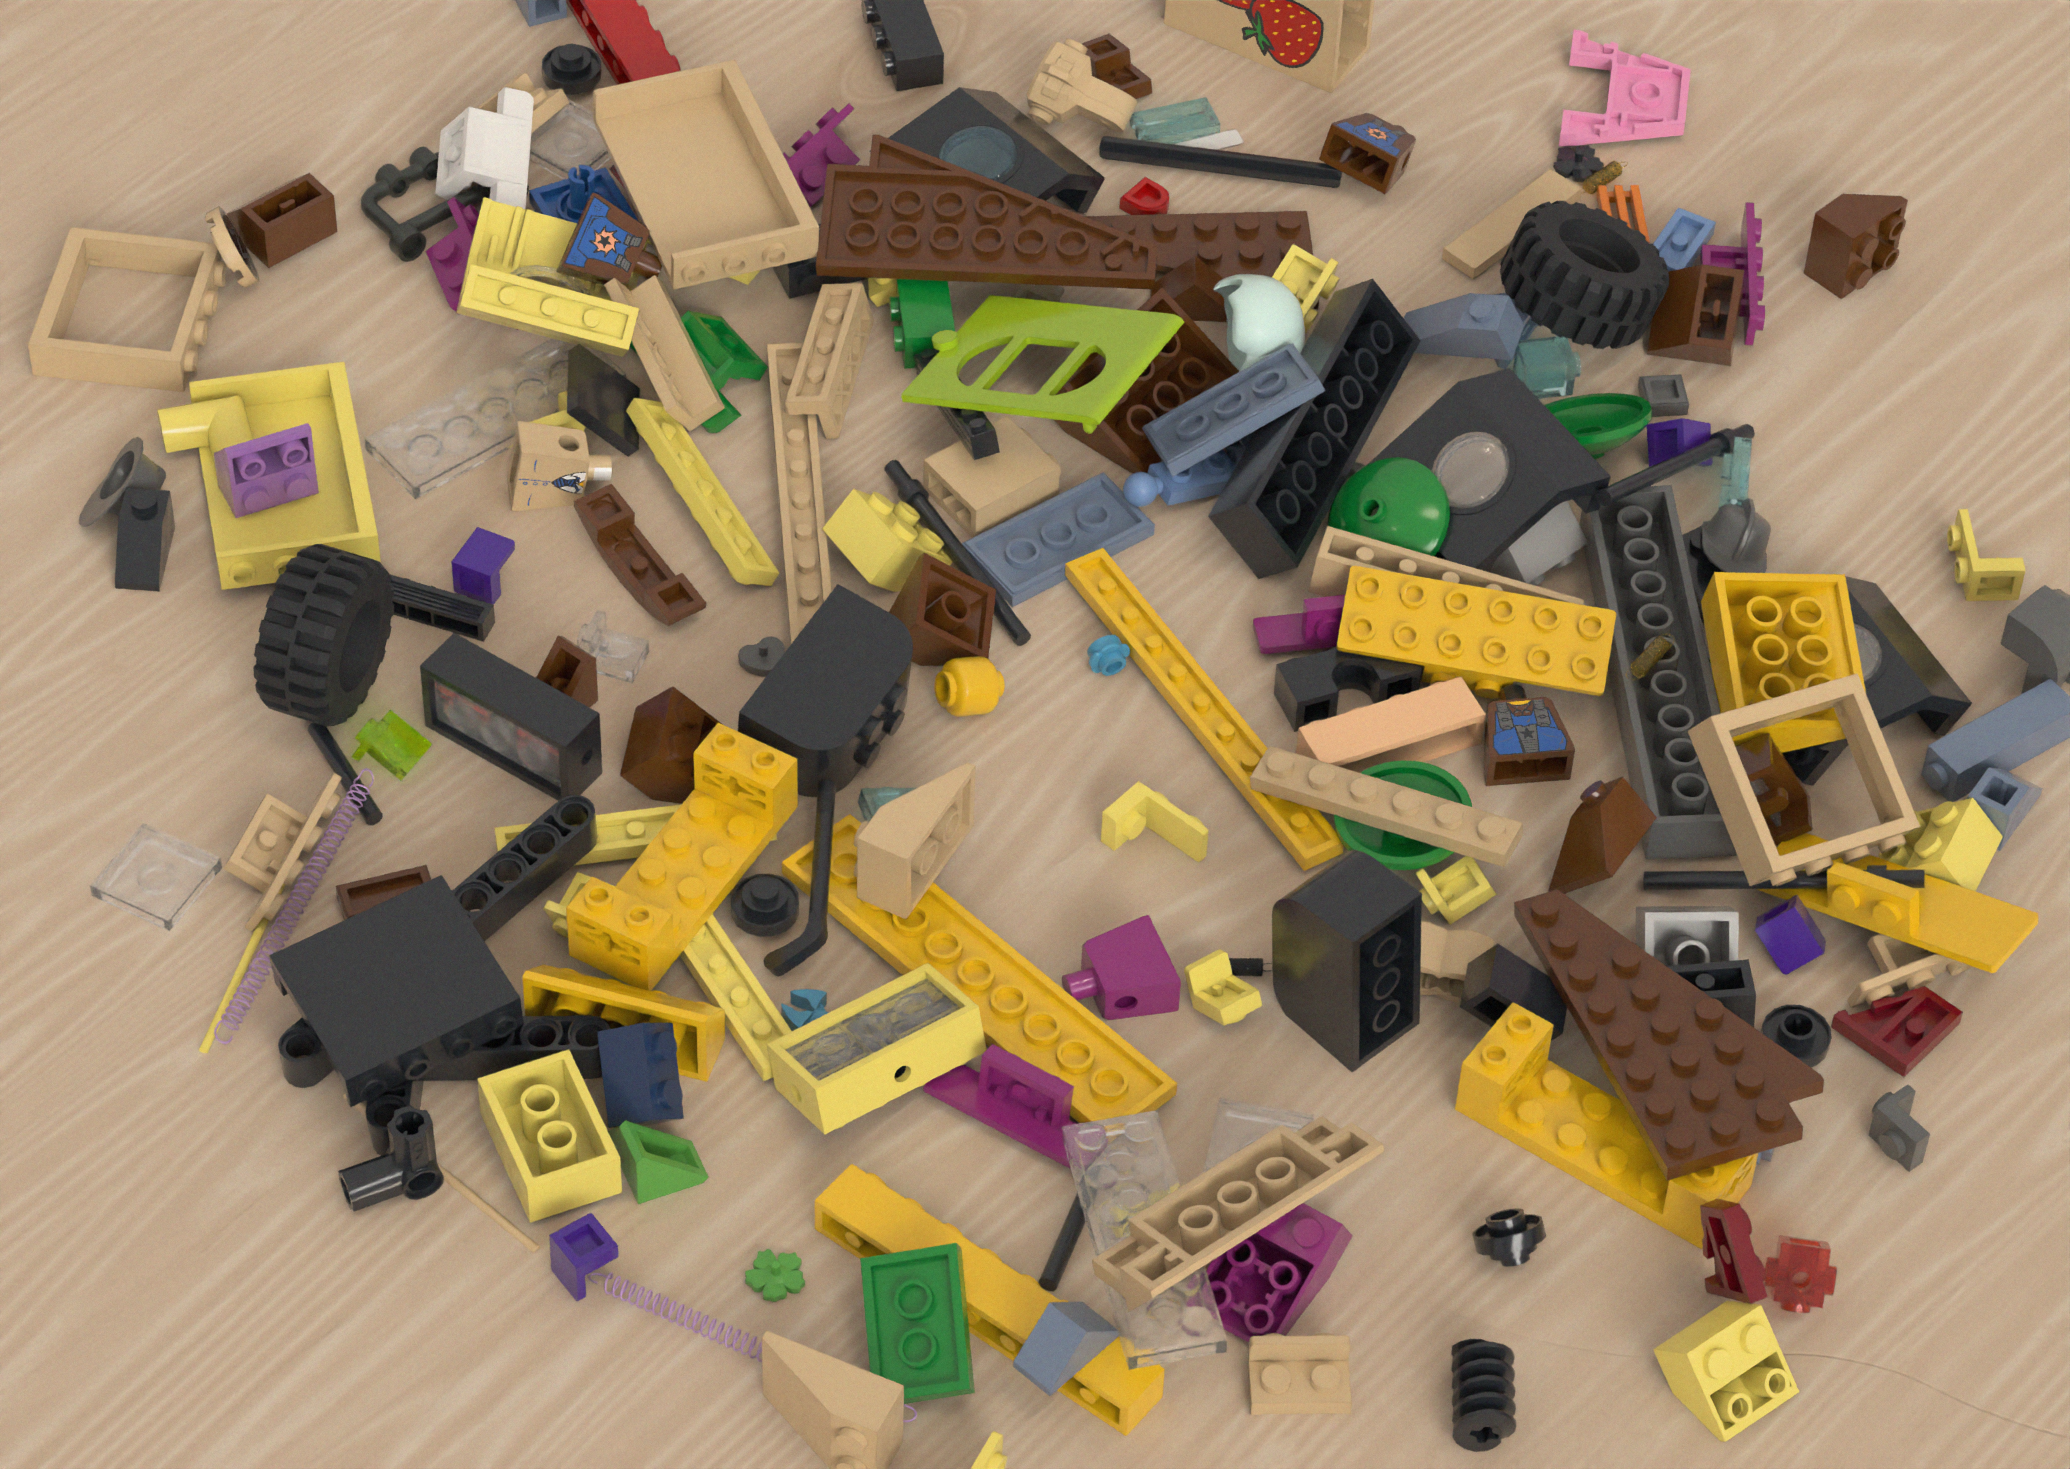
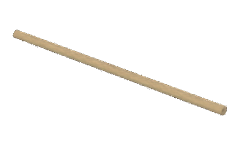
(477, 1201)

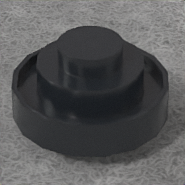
(571, 68)
(764, 905)
(1799, 1032)
(1509, 1236)

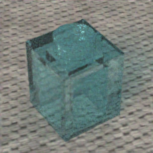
(1547, 366)

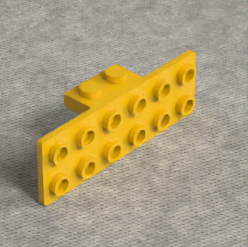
(1476, 633)
(1934, 918)

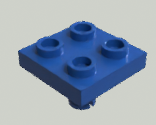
(568, 197)

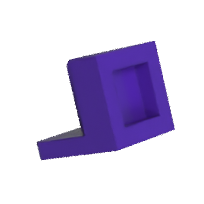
(1674, 437)
(479, 565)
(1790, 935)
(579, 1251)

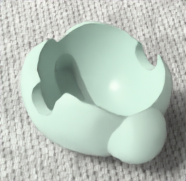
(1259, 318)

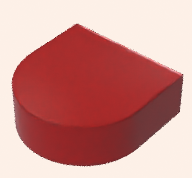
(1145, 199)

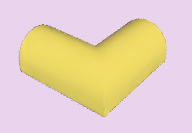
(205, 423)

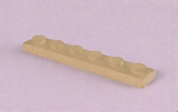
(1387, 806)

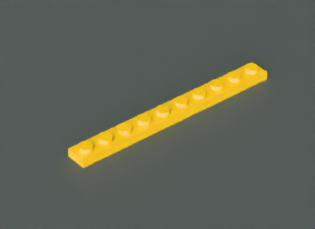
(1198, 703)

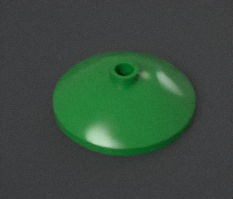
(1602, 419)
(1410, 503)
(1393, 849)

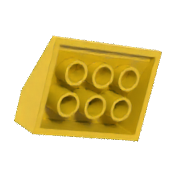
(1777, 638)

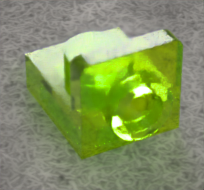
(391, 744)

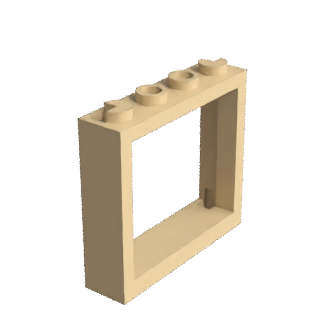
(121, 364)
(1740, 807)

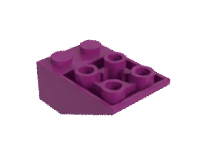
(1276, 1272)

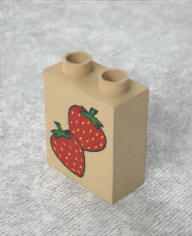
(1296, 37)

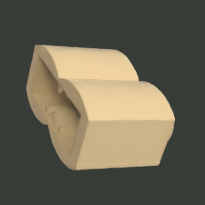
(1446, 959)

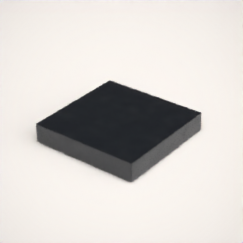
(600, 399)

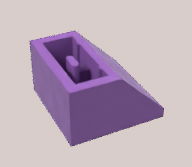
(267, 471)

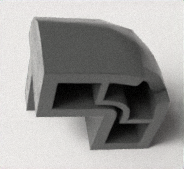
(2041, 636)

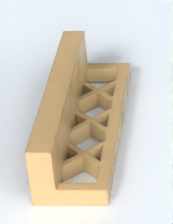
(668, 353)
(831, 355)

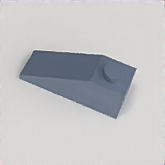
(1468, 327)

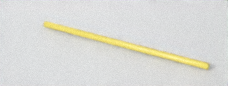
(235, 981)

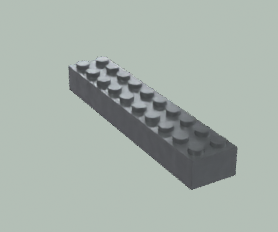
(1645, 577)

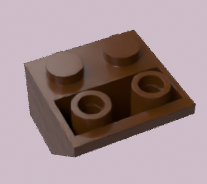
(286, 219)
(1854, 240)
(1698, 315)
(663, 745)

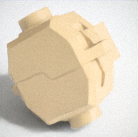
(1067, 88)

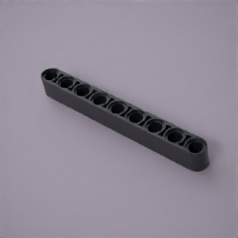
(491, 895)

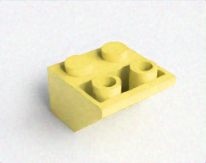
(882, 538)
(1950, 844)
(1727, 1368)

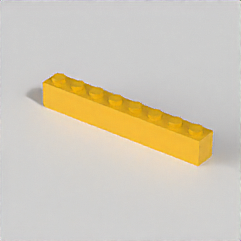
(1001, 1303)

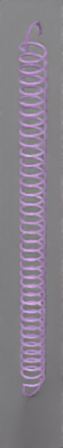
(296, 904)
(686, 1319)

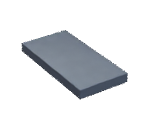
(1233, 409)
(1032, 548)

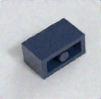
(640, 1074)

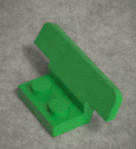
(724, 357)

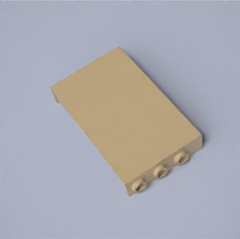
(705, 174)

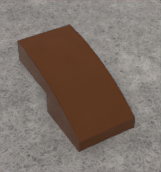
(1113, 65)

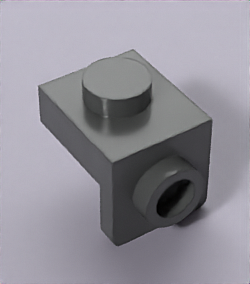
(1897, 1131)

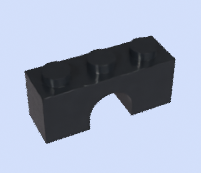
(1311, 684)

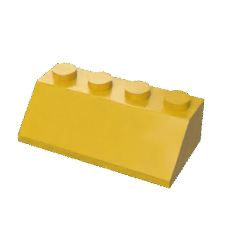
(565, 992)

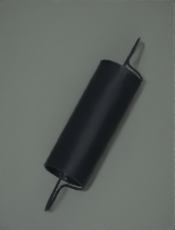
(1247, 966)

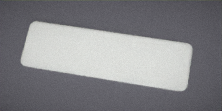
(1216, 141)

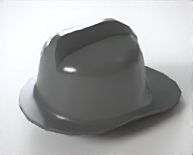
(128, 470)
(1737, 538)

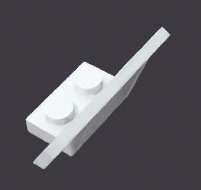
(488, 150)

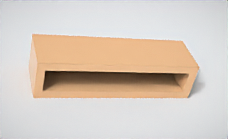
(1401, 728)

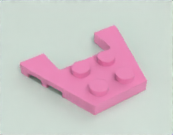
(1643, 96)

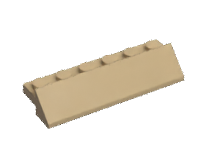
(1230, 1205)

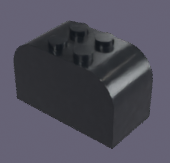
(834, 691)
(1349, 957)

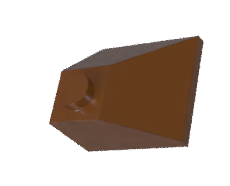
(945, 612)
(1600, 835)

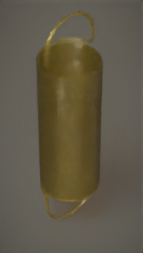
(1602, 177)
(1650, 656)

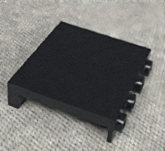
(398, 990)

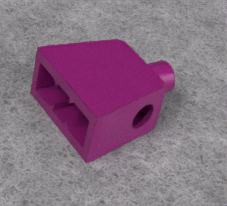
(1126, 973)

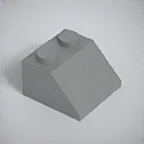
(1542, 547)
(1688, 933)

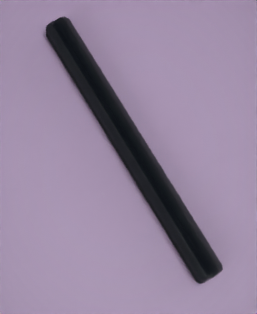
(1219, 161)

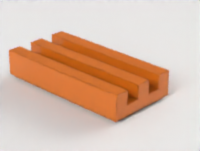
(1622, 197)

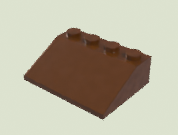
(1176, 375)

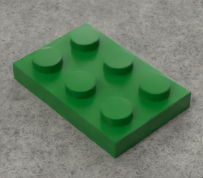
(919, 1321)

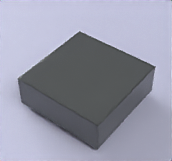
(1664, 394)

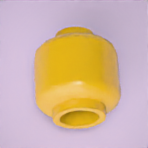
(969, 686)

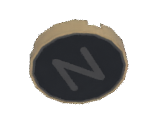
(231, 246)

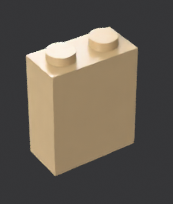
(993, 487)

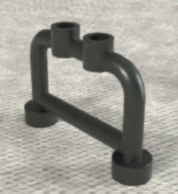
(406, 238)

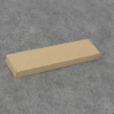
(1491, 237)

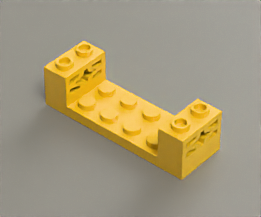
(691, 864)
(1582, 1128)

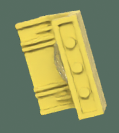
(516, 282)

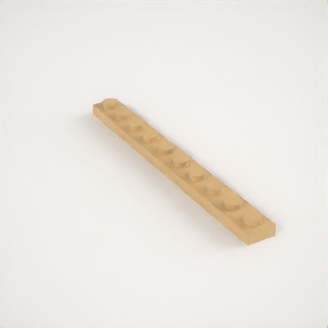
(798, 494)

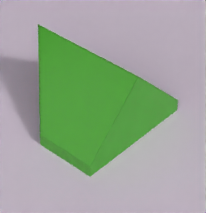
(656, 1161)

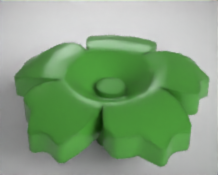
(775, 1276)

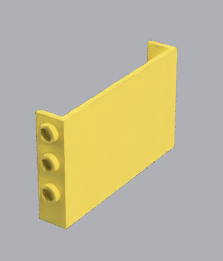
(341, 515)

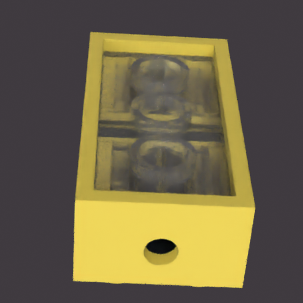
(876, 1048)

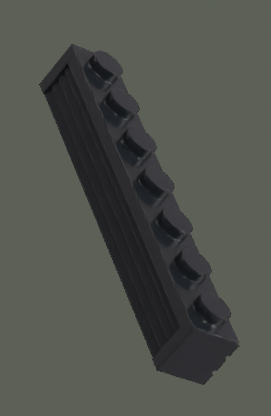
(969, 425)
(442, 609)

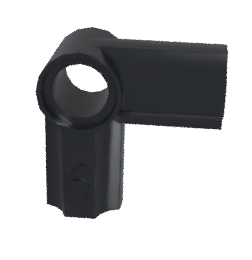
(405, 1169)

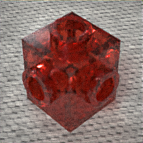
(1798, 1256)

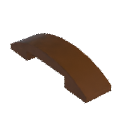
(634, 560)

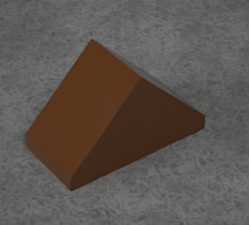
(1193, 291)
(571, 671)

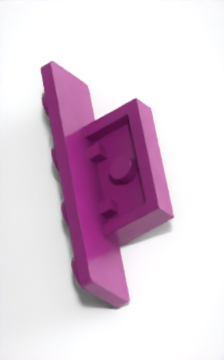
(817, 151)
(451, 253)
(1745, 258)
(1312, 629)
(1011, 1099)

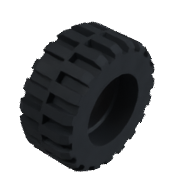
(1584, 274)
(323, 635)

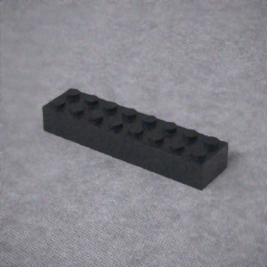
(1306, 454)

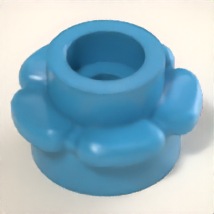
(1108, 655)

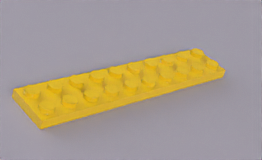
(1016, 1000)

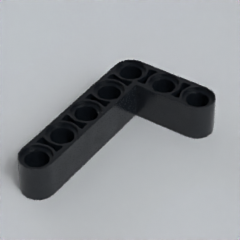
(531, 1041)

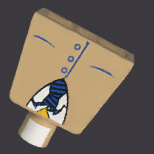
(551, 466)

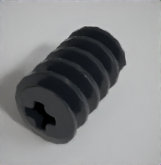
(1482, 1394)

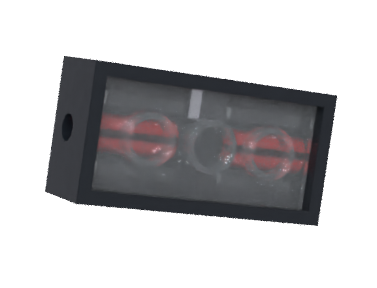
(511, 718)

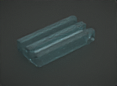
(1176, 122)

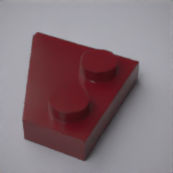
(1900, 1028)
(1727, 1239)

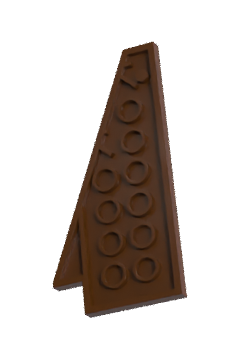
(944, 223)
(1680, 1061)

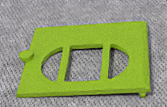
(1121, 336)

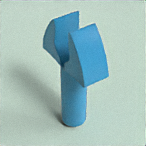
(808, 999)

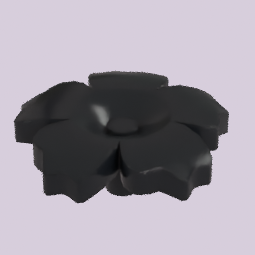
(1577, 164)

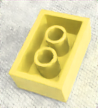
(549, 1135)

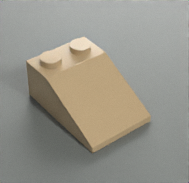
(913, 840)
(834, 1406)

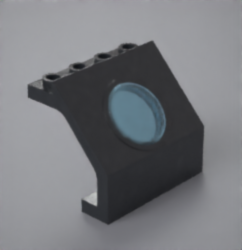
(1003, 144)

